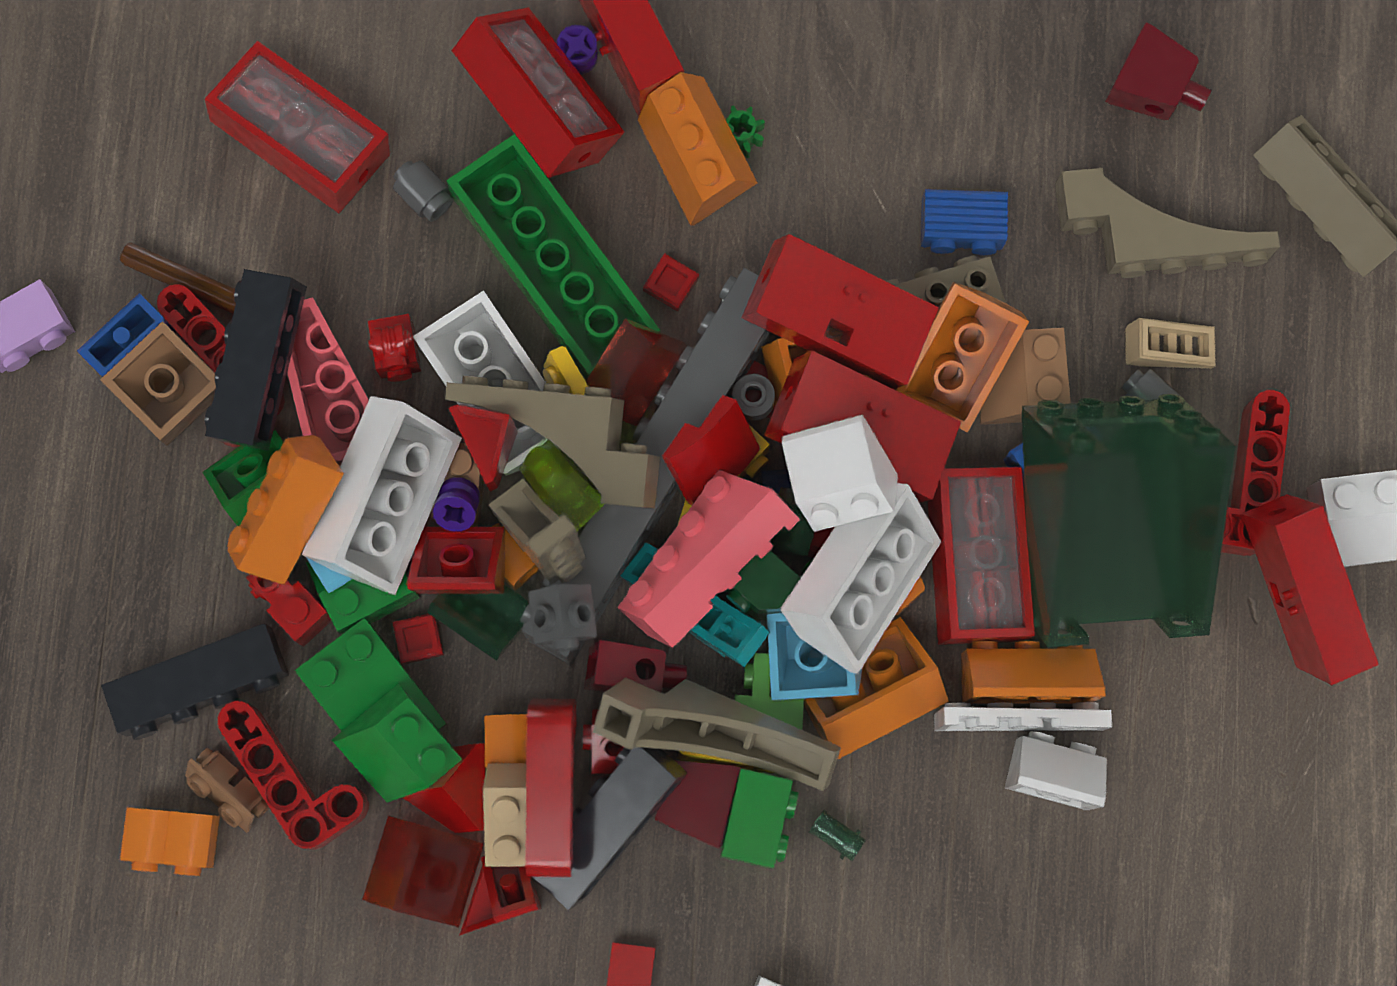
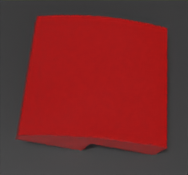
(719, 444)

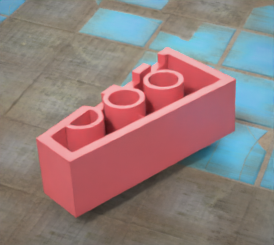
(324, 384)
(704, 555)

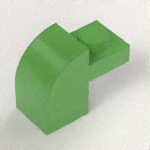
(758, 680)

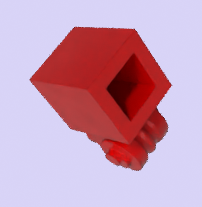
(394, 347)
(291, 607)

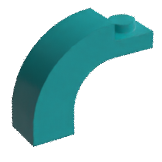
(722, 628)

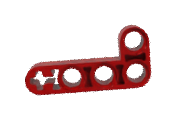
(190, 331)
(1251, 469)
(282, 771)
(550, 787)

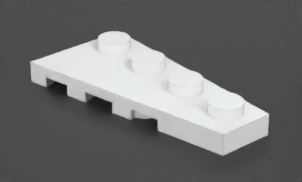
(1040, 717)

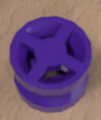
(578, 40)
(456, 493)

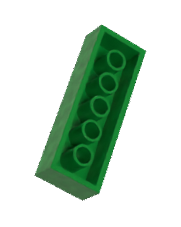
(546, 251)

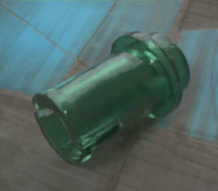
(837, 835)

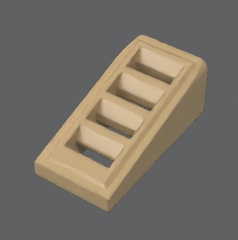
(1144, 346)

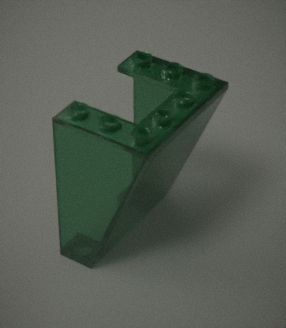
(1123, 514)

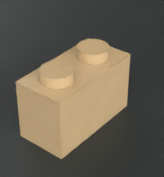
(505, 814)

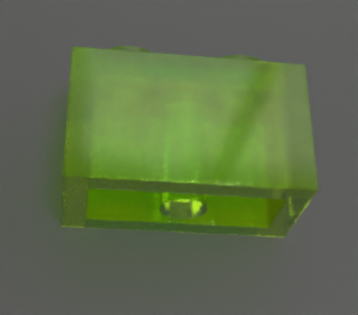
(561, 484)

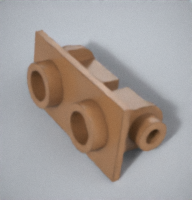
(212, 781)

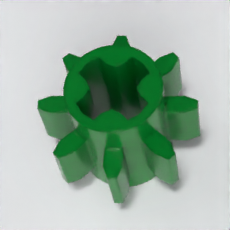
(745, 119)

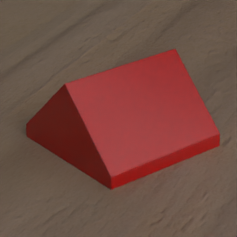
(459, 561)

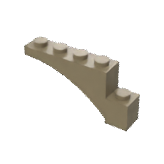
(1145, 238)
(581, 426)
(540, 532)
(713, 725)

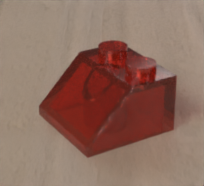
(636, 367)
(423, 872)

